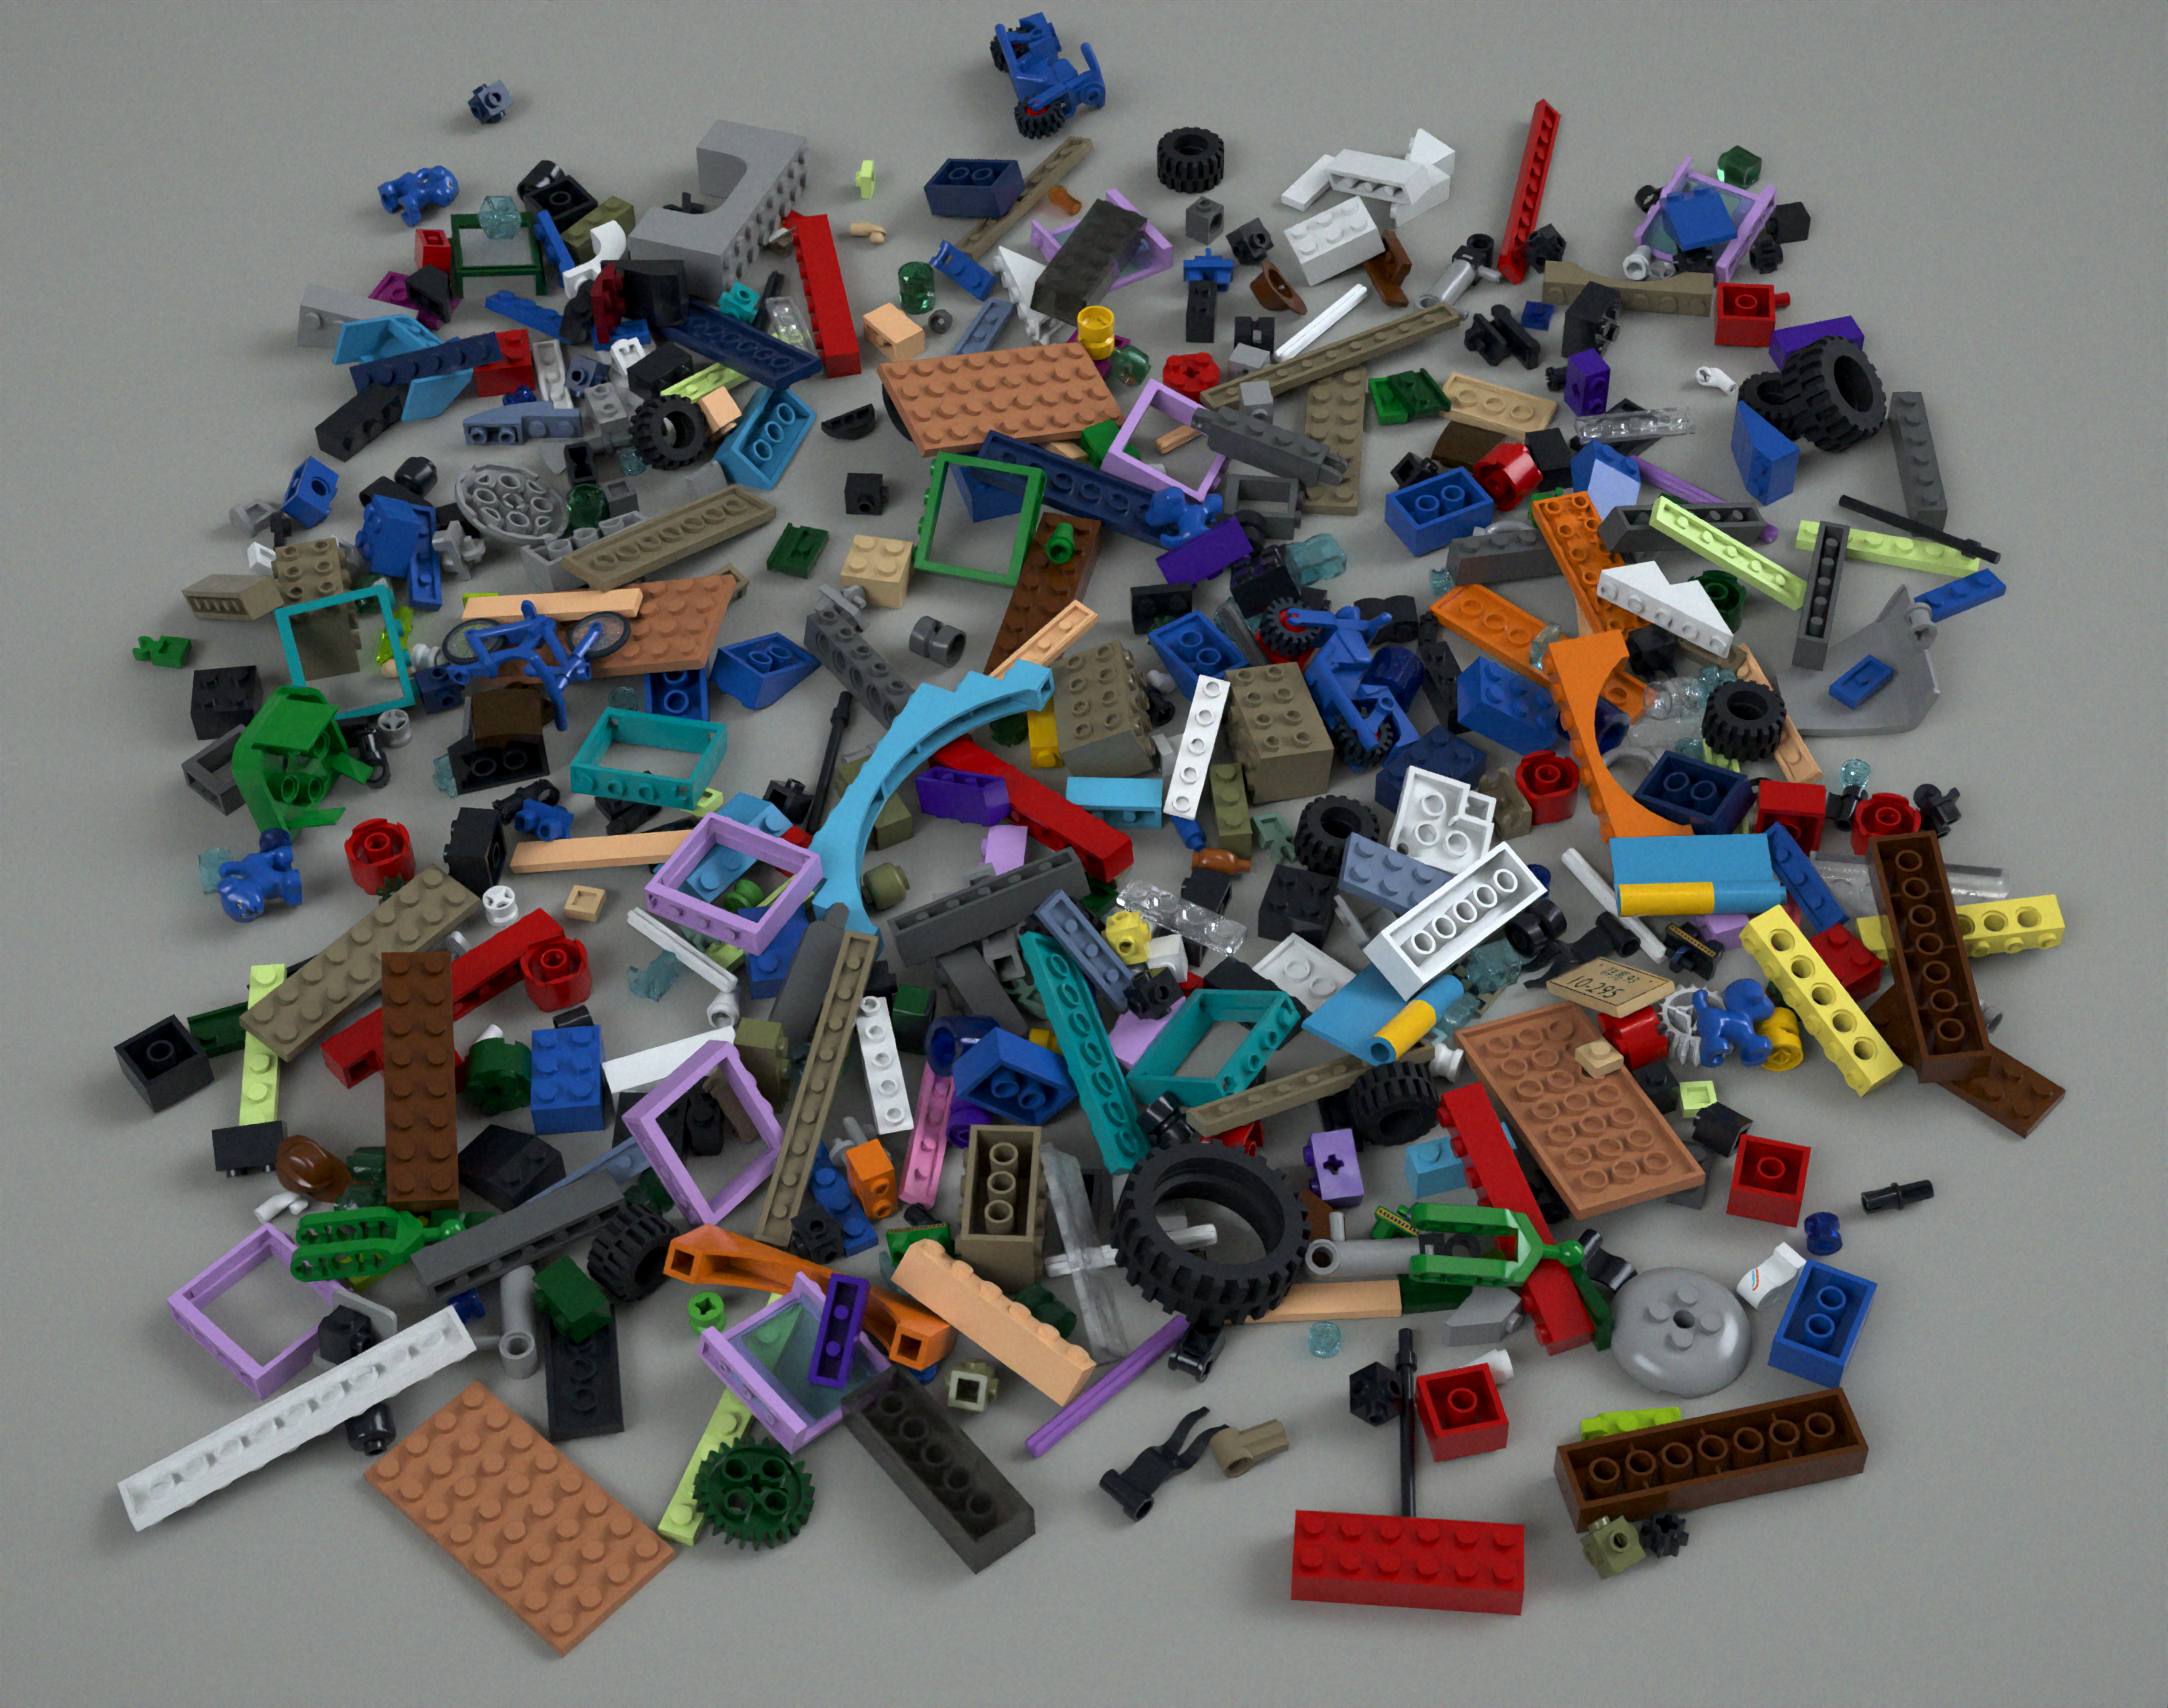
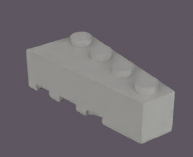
(326, 309)
(544, 563)

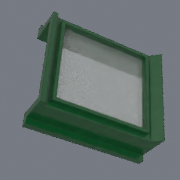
(483, 257)

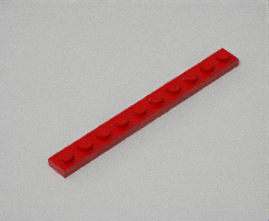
(1528, 191)

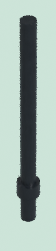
(1968, 547)
(839, 720)
(1407, 1365)

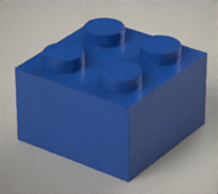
(388, 536)

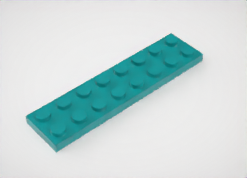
(1087, 1052)

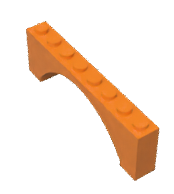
(1577, 676)
(721, 1257)

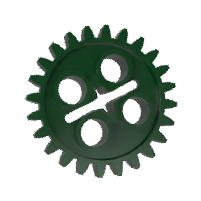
(753, 1493)

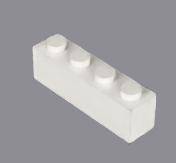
(1378, 177)
(648, 1068)

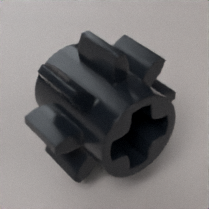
(1766, 256)
(1664, 1533)

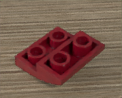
(607, 303)

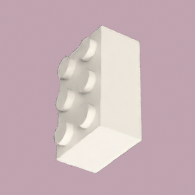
(1334, 240)

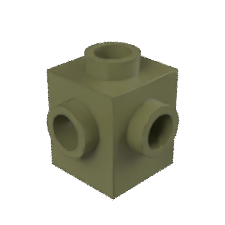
(963, 1394)
(1611, 1546)

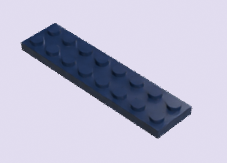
(741, 347)
(1075, 488)

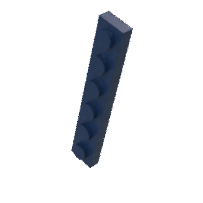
(428, 362)

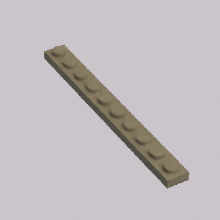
(1338, 354)
(816, 1090)

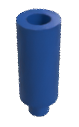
(1190, 832)

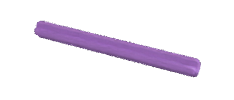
(1688, 491)
(1106, 1387)

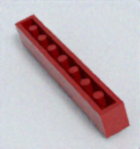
(827, 296)
(1045, 812)
(475, 980)
(1500, 1183)

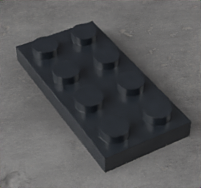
(582, 1382)

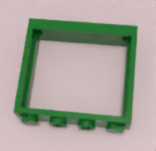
(1025, 531)

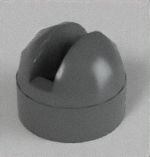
(935, 325)

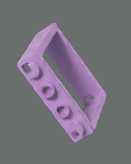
(1133, 470)
(713, 921)
(663, 1158)
(219, 1277)

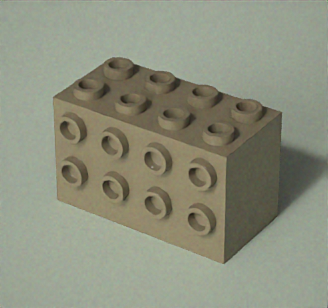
(323, 635)
(1102, 713)
(1276, 733)
(1003, 1206)

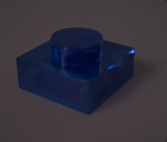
(1537, 315)

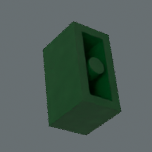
(571, 1299)

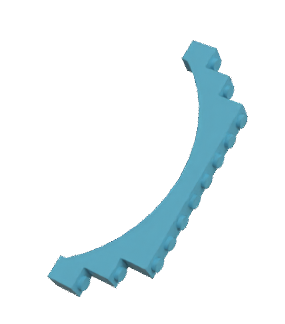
(923, 727)

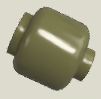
(884, 886)

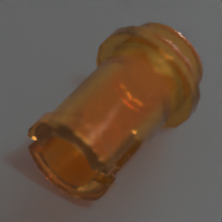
(1059, 196)

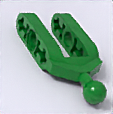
(1487, 1222)
(393, 1243)

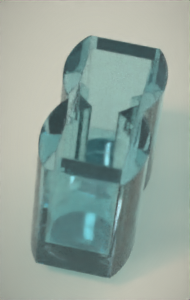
(1318, 558)

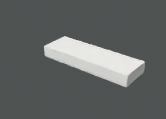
(1308, 186)

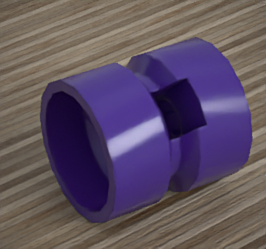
(960, 1120)

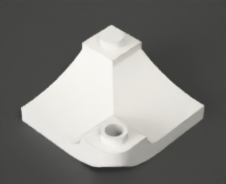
(1441, 821)

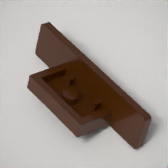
(1389, 270)

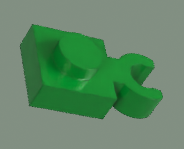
(166, 652)

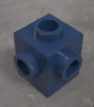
(490, 102)
(585, 373)
(437, 689)

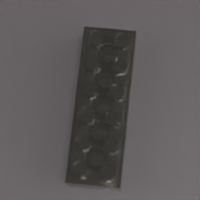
(1088, 262)
(938, 1467)

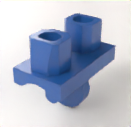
(1210, 269)
(544, 820)

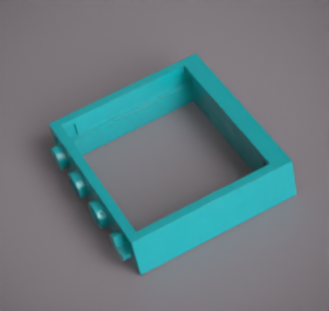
(394, 631)
(652, 731)
(1153, 1073)

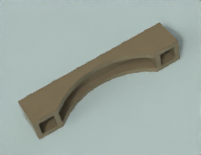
(1681, 294)

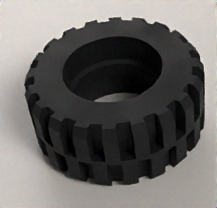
(1833, 393)

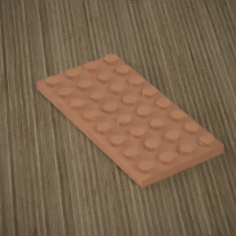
(1019, 392)
(668, 634)
(1589, 1135)
(520, 1517)

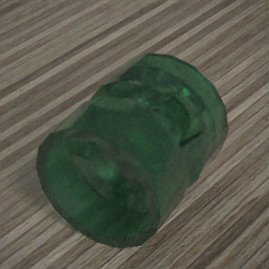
(916, 287)
(586, 506)
(649, 1192)
(1047, 1309)

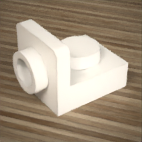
(625, 354)

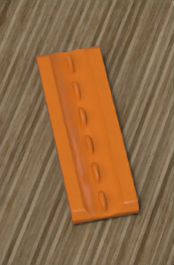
(1572, 535)

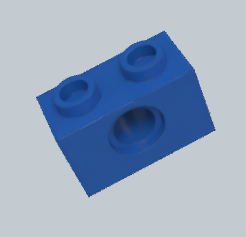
(310, 492)

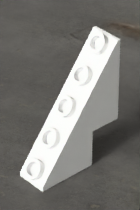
(1439, 162)
(1019, 276)
(1676, 607)
(1196, 747)
(882, 1067)

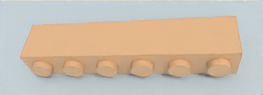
(994, 1321)

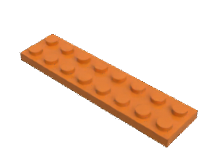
(1508, 636)

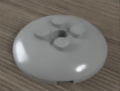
(511, 504)
(1676, 1358)

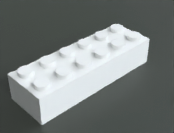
(1454, 920)

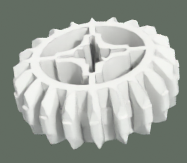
(1679, 1022)

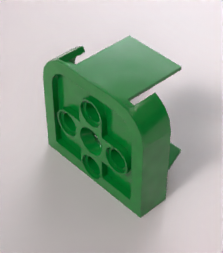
(303, 728)

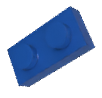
(628, 330)
(1861, 682)

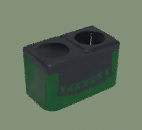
(911, 1017)

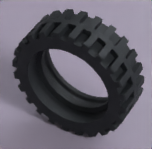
(1189, 1282)

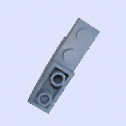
(523, 420)

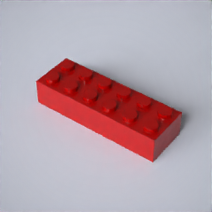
(1408, 1562)

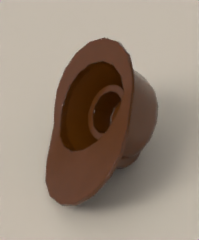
(1274, 292)
(310, 1169)

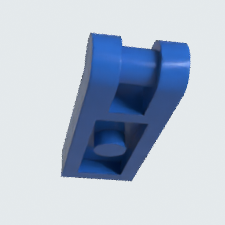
(554, 246)
(964, 271)

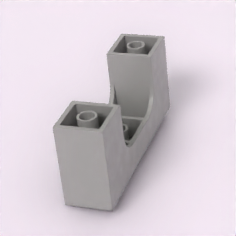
(762, 180)

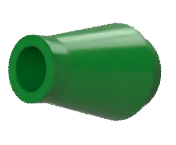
(1061, 544)

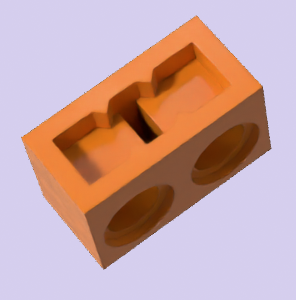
(872, 1179)

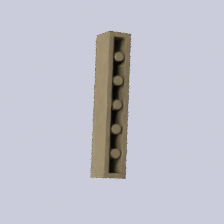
(234, 596)

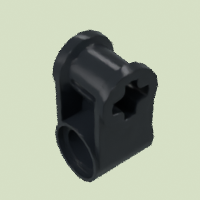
(1197, 1351)

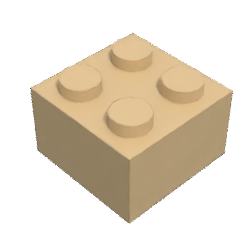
(880, 568)

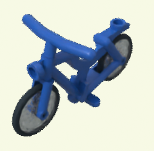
(477, 643)

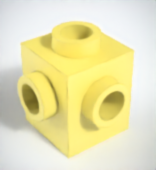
(1128, 936)

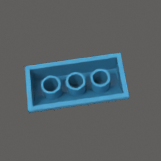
(764, 438)
(723, 865)

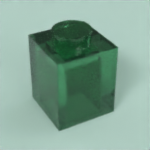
(1739, 168)

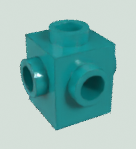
(739, 303)

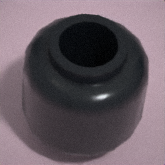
(417, 475)
(371, 1430)

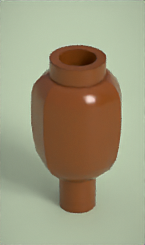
(1220, 861)

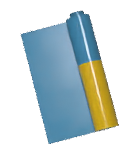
(1694, 875)
(1375, 1020)

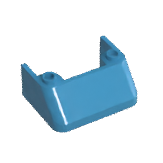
(395, 335)

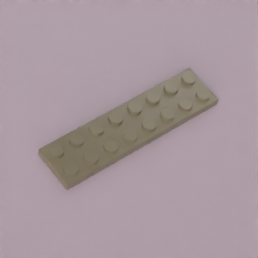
(1337, 420)
(668, 538)
(351, 966)

